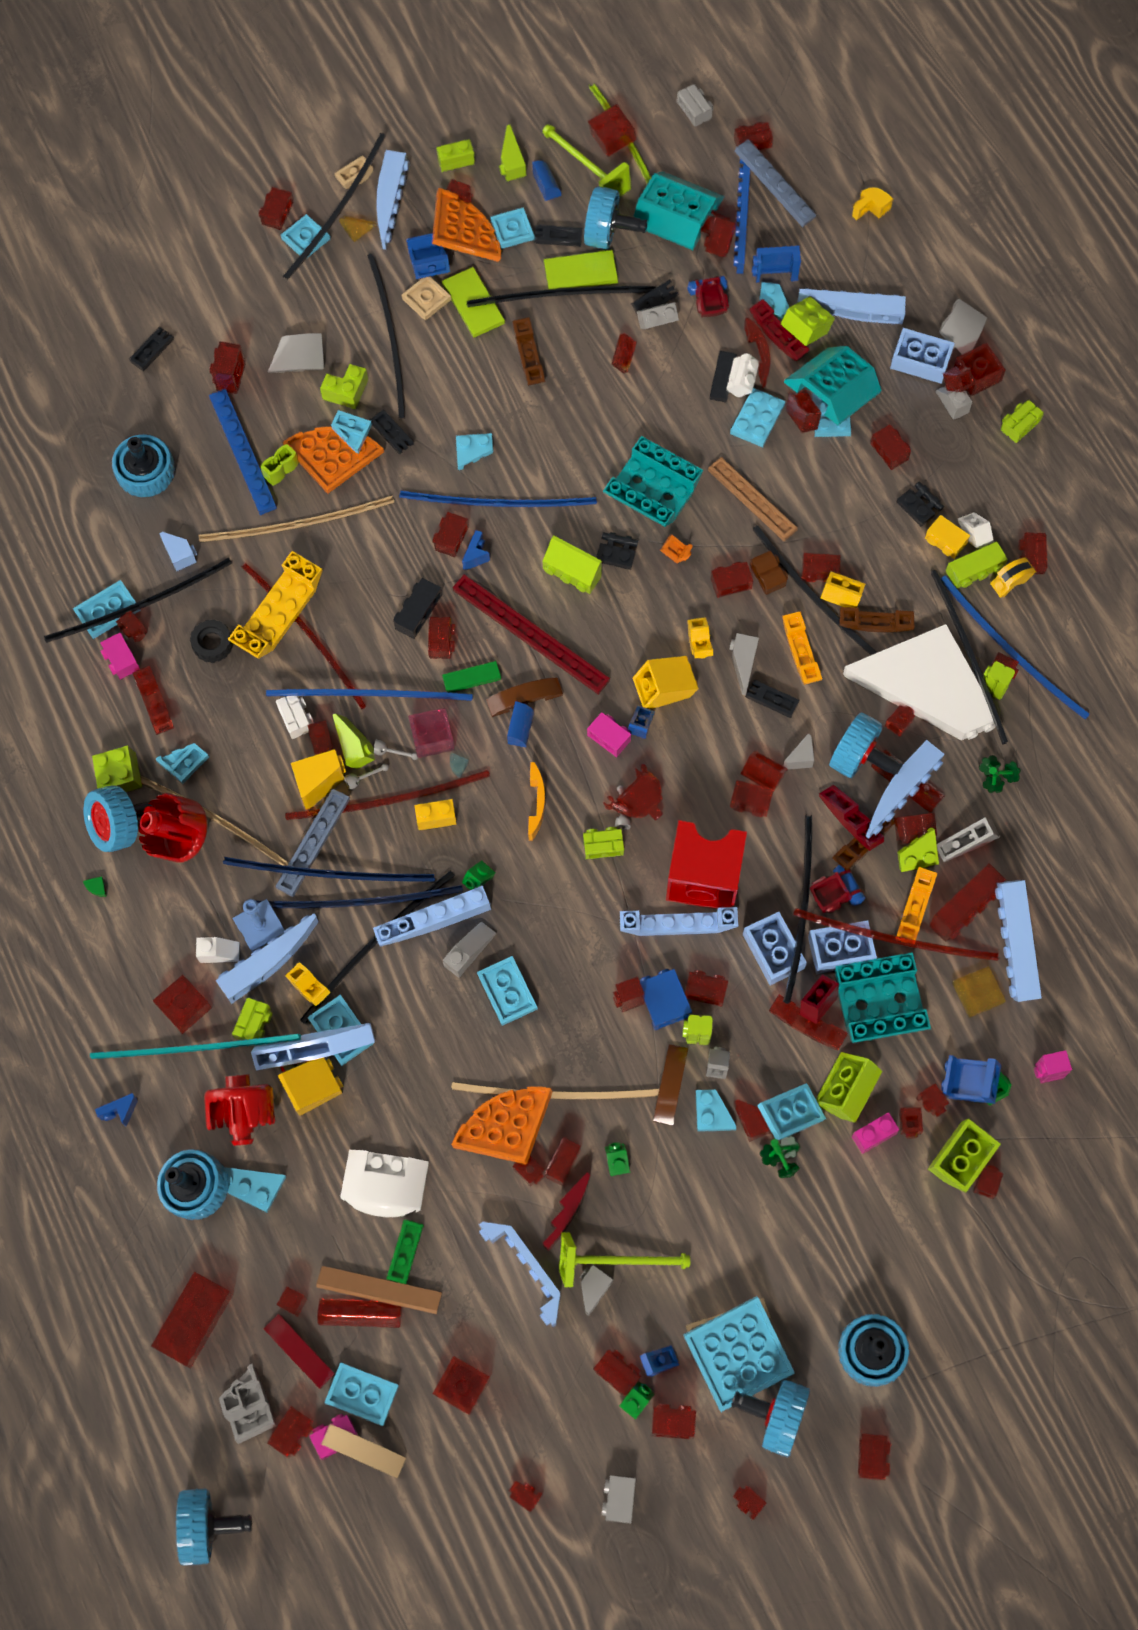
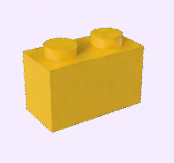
(947, 537)
(842, 590)
(435, 814)

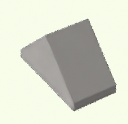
(801, 756)

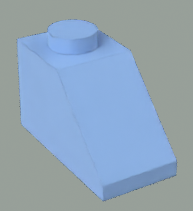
(179, 551)

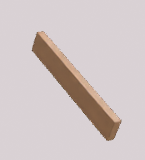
(752, 499)
(379, 1289)

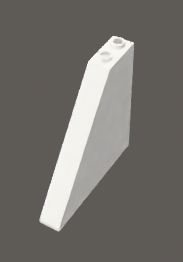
(931, 680)

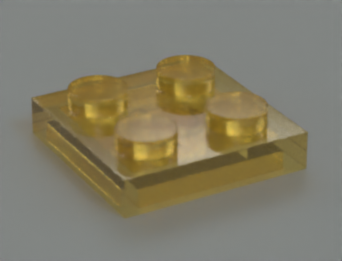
(978, 992)

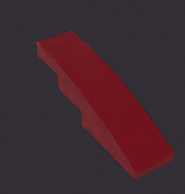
(850, 817)
(570, 1205)

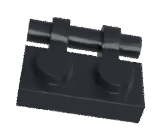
(916, 507)
(616, 555)

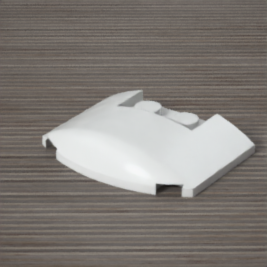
(384, 1183)

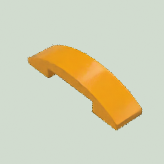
(800, 648)
(536, 821)
(916, 903)

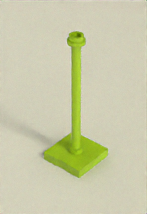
(617, 179)
(570, 1259)

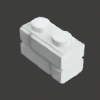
(742, 375)
(294, 715)

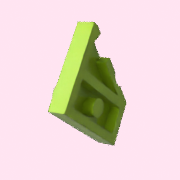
(919, 852)

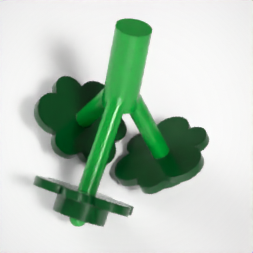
(991, 766)
(778, 1152)

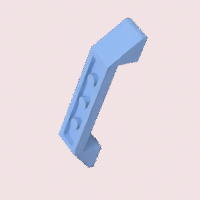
(679, 924)
(493, 1232)

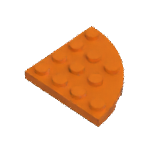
(463, 227)
(330, 457)
(505, 1125)

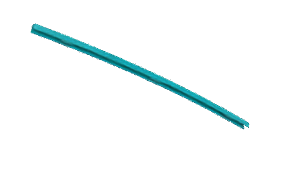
(270, 1040)

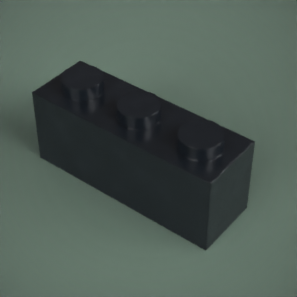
(417, 608)

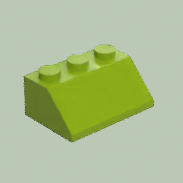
(572, 565)
(848, 1086)
(964, 1155)

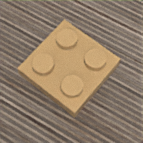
(426, 297)

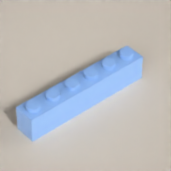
(1018, 940)

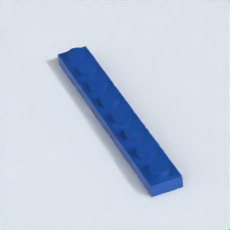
(742, 202)
(242, 452)

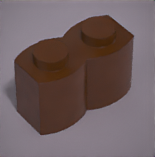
(768, 572)

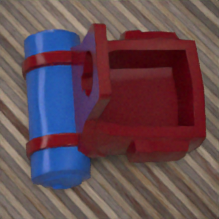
(710, 296)
(836, 890)

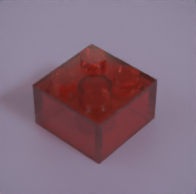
(612, 130)
(984, 366)
(227, 367)
(182, 1004)
(461, 1386)
(673, 1422)

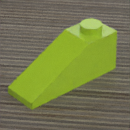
(512, 162)
(354, 744)

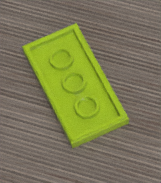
(581, 270)
(467, 287)

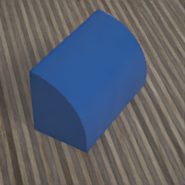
(545, 180)
(520, 725)

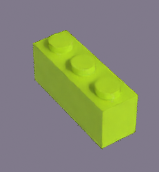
(976, 565)

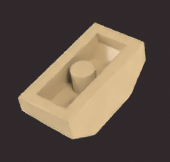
(348, 173)

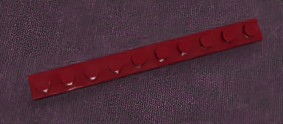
(531, 634)

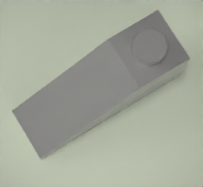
(743, 656)
(968, 839)
(468, 949)

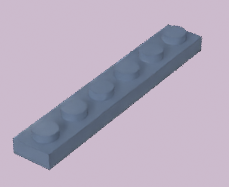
(775, 183)
(314, 840)

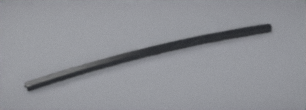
(338, 210)
(559, 292)
(391, 335)
(810, 593)
(139, 605)
(971, 655)
(804, 906)
(371, 944)

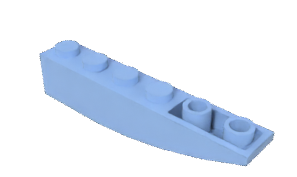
(389, 192)
(859, 306)
(906, 783)
(433, 917)
(265, 961)
(312, 1046)

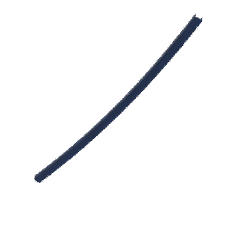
(328, 873)
(367, 901)

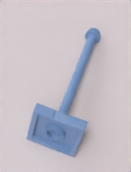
(258, 924)

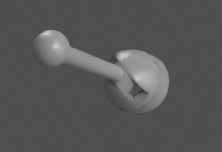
(381, 748)
(352, 780)
(622, 821)

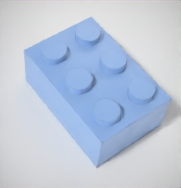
(922, 355)
(772, 947)
(838, 947)

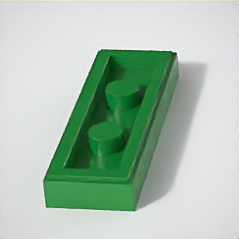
(471, 677)
(405, 1252)

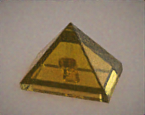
(356, 227)

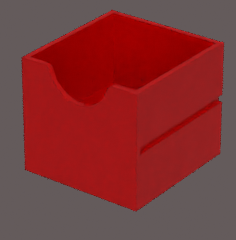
(705, 870)

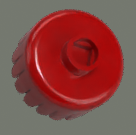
(173, 828)
(240, 1107)

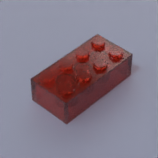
(966, 903)
(192, 1320)

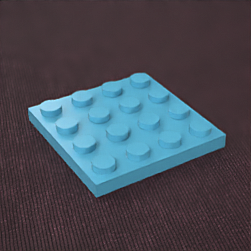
(738, 1353)

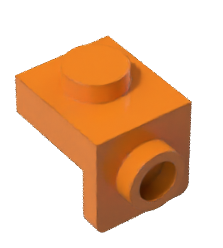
(676, 549)

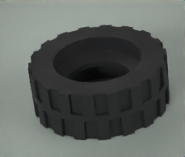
(201, 631)

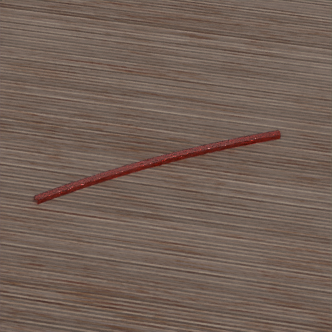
(311, 636)

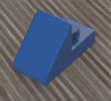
(475, 555)
(641, 722)
(122, 1106)
(659, 1361)

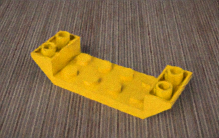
(279, 607)

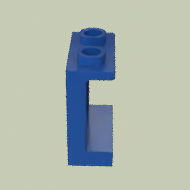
(426, 257)
(777, 261)
(665, 999)
(971, 1079)

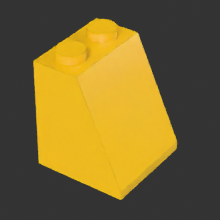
(665, 681)
(318, 776)
(311, 1084)

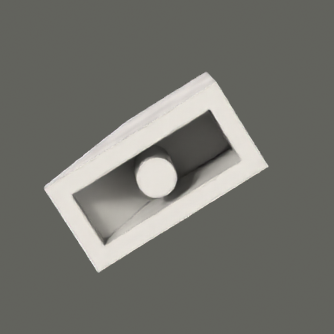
(978, 529)
(217, 950)

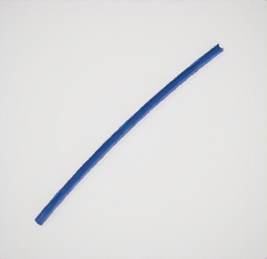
(498, 502)
(1031, 670)
(368, 692)

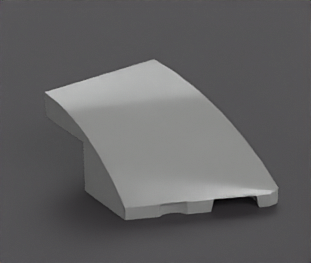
(963, 326)
(298, 353)
(247, 1406)

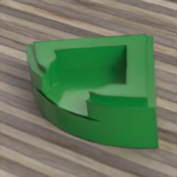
(95, 886)

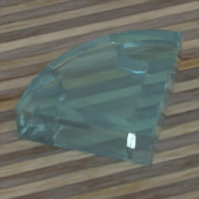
(458, 764)

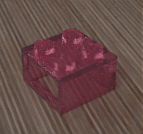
(431, 732)

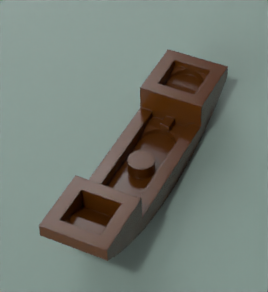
(528, 351)
(876, 621)
(524, 693)
(855, 851)
(670, 1084)

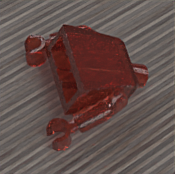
(639, 797)

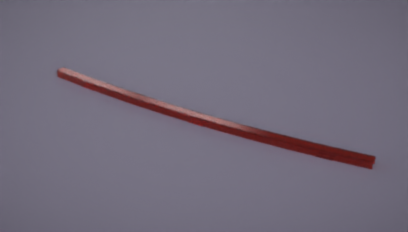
(395, 799)
(895, 939)

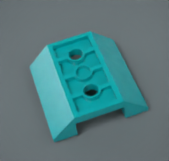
(670, 215)
(848, 387)
(660, 475)
(876, 985)

